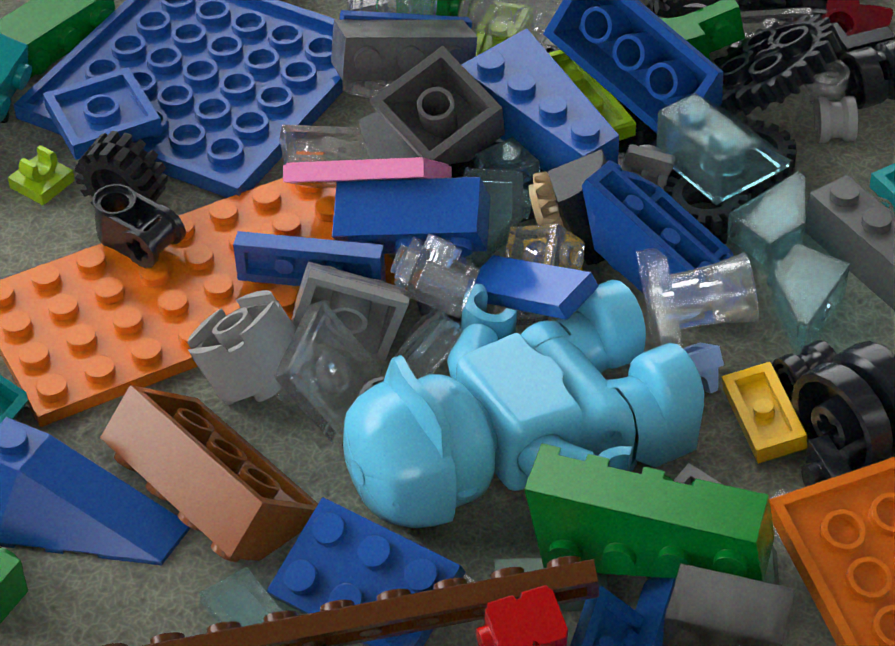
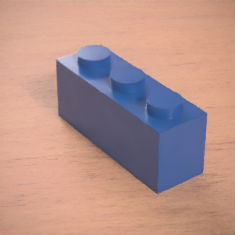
(399, 209)

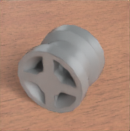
(835, 119)

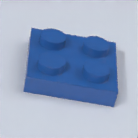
(101, 106)

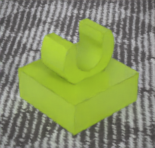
(41, 176)

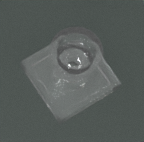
(697, 296)

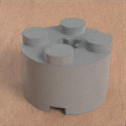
(243, 348)

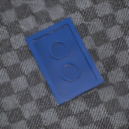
(356, 560)

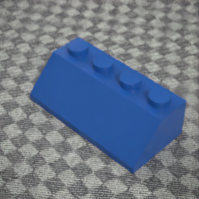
(633, 55)

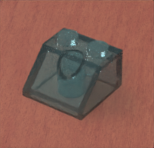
(715, 148)

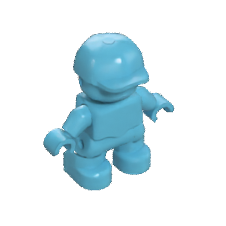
(441, 438)

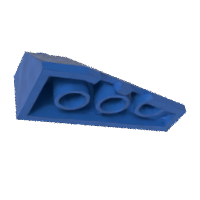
(71, 504)

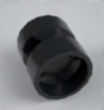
(871, 74)

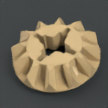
(545, 202)

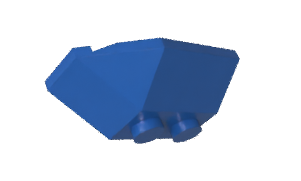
(637, 215)

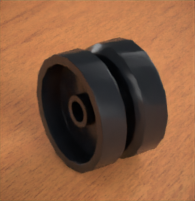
(851, 403)

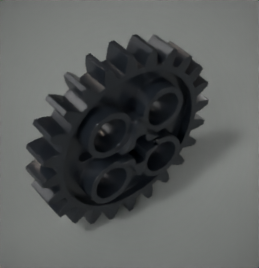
(776, 62)

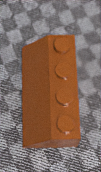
(207, 473)

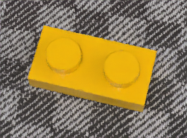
(764, 412)

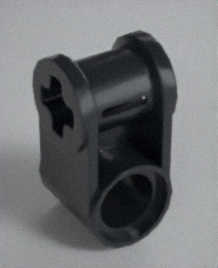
(133, 225)

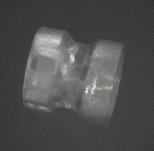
(828, 84)

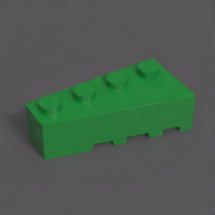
(645, 519)

